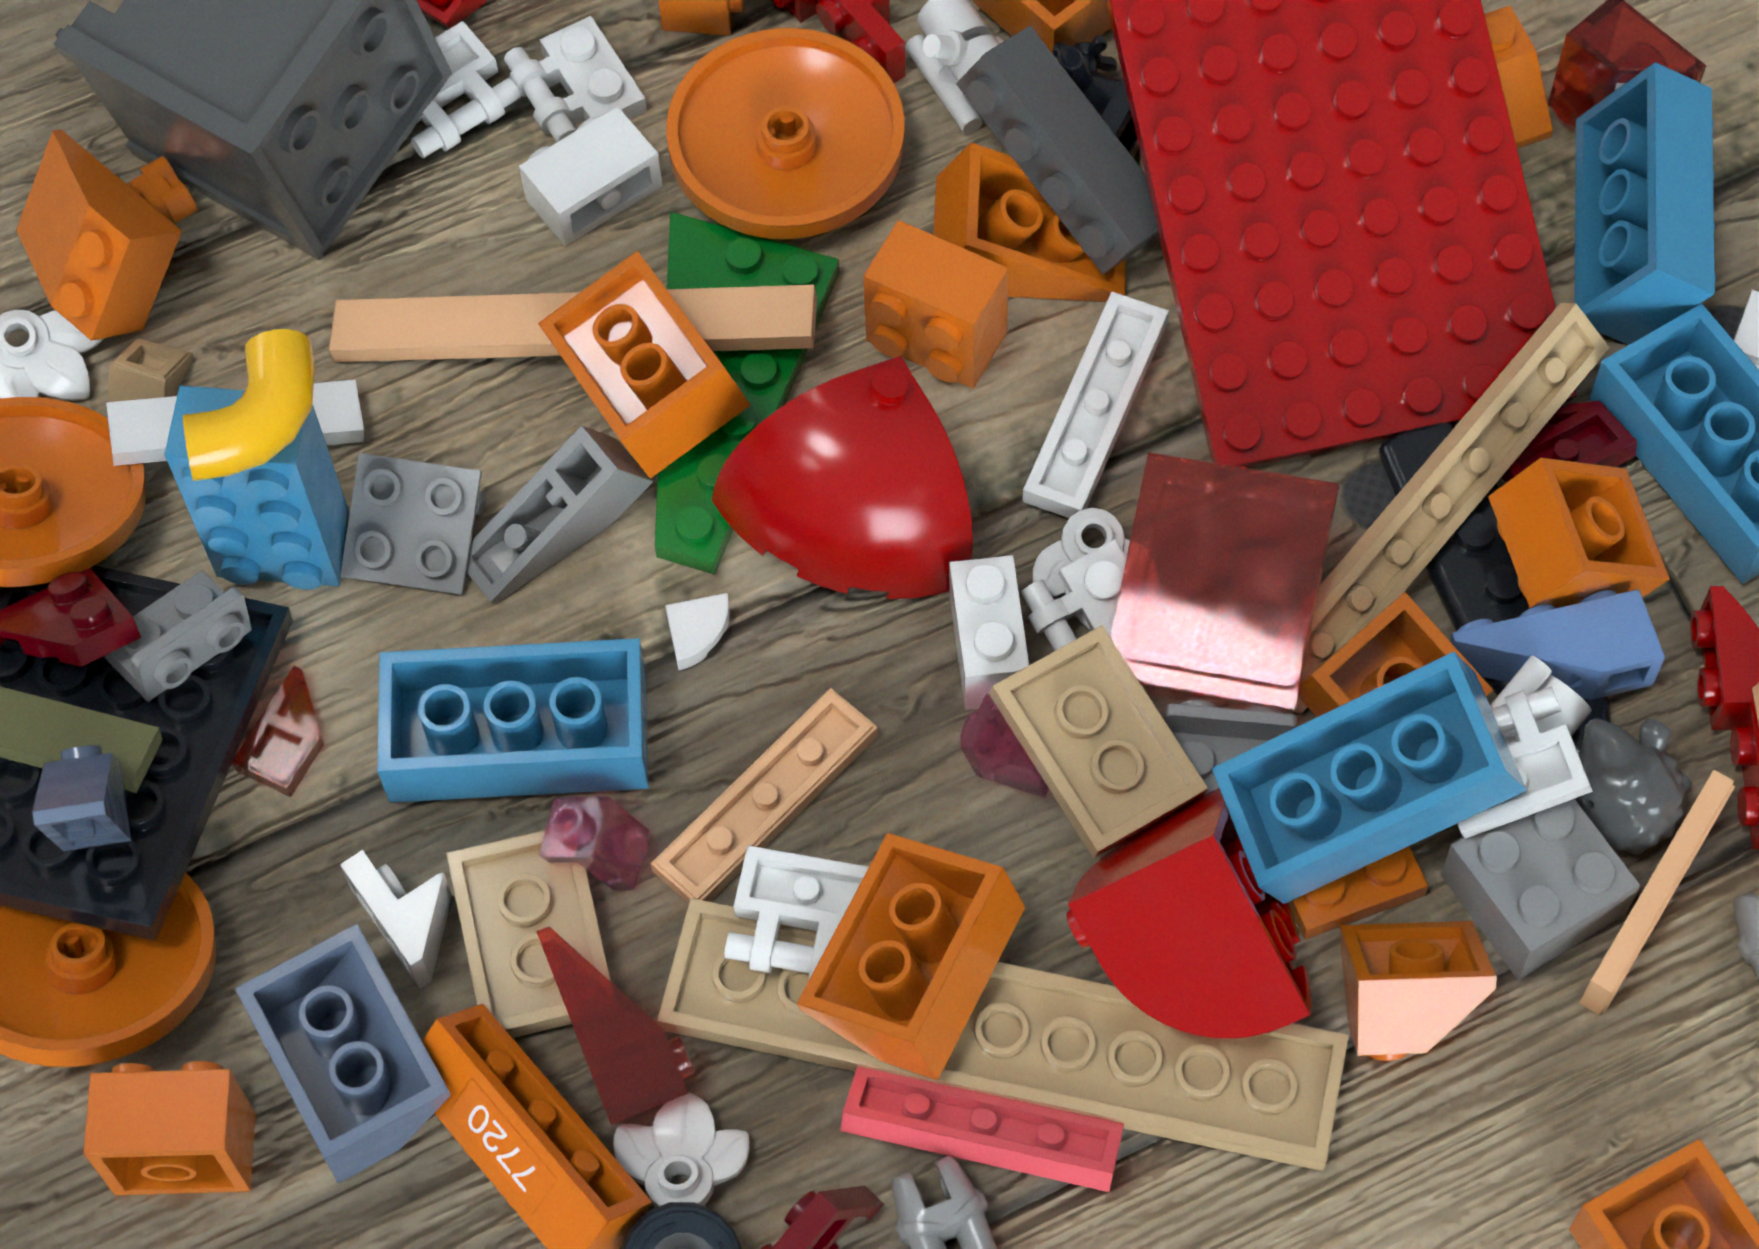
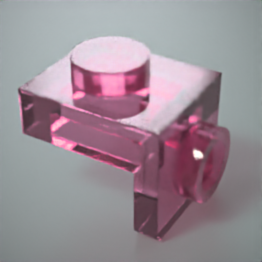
(996, 751)
(597, 837)

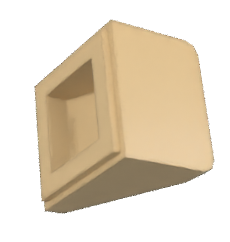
(147, 371)

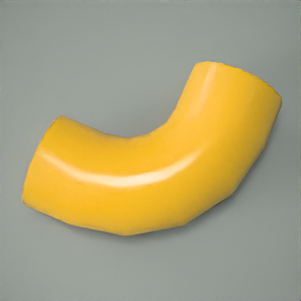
(264, 417)

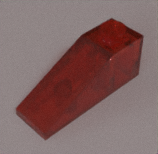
(621, 1043)

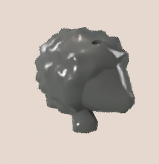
(1634, 784)

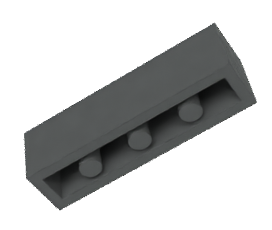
(1063, 147)

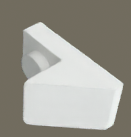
(408, 922)

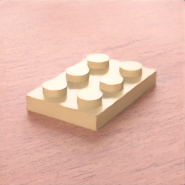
(1098, 741)
(501, 901)

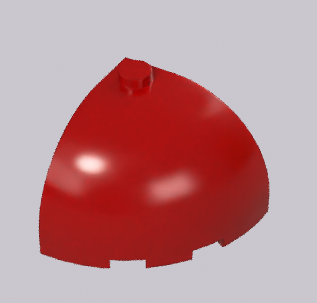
(853, 486)
(1191, 929)

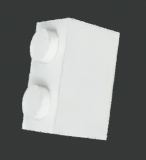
(590, 175)
(986, 624)

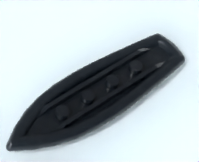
(1474, 566)

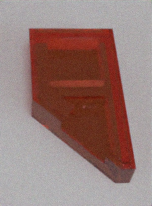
(283, 738)

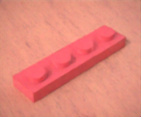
(983, 1128)

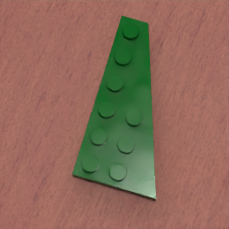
(714, 256)

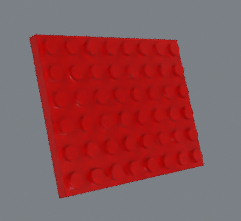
(1332, 213)

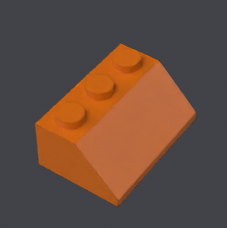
(913, 953)

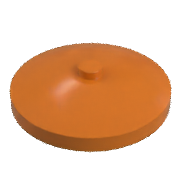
(785, 133)
(60, 491)
(97, 993)

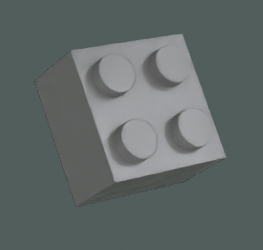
(1540, 884)

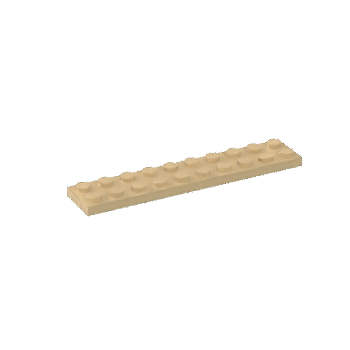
(1040, 1044)

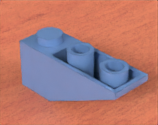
(1590, 646)

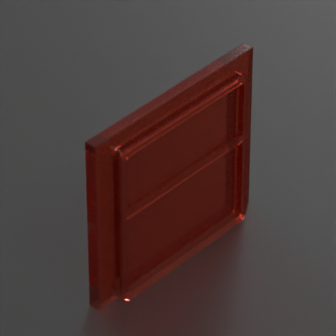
(1223, 579)

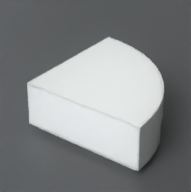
(697, 627)

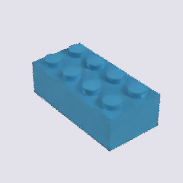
(1644, 204)
(1696, 427)
(270, 520)
(512, 720)
(1368, 779)

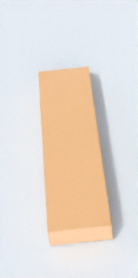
(765, 798)
(1657, 893)

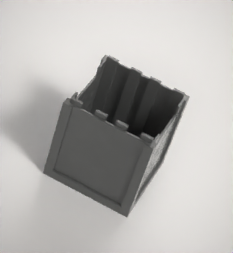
(264, 100)

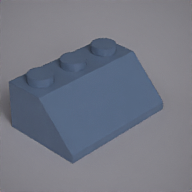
(345, 1051)

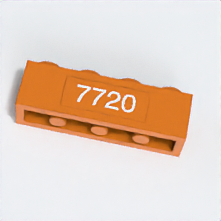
(529, 1137)

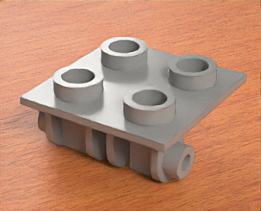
(411, 523)

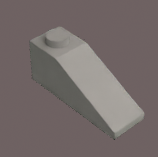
(556, 512)

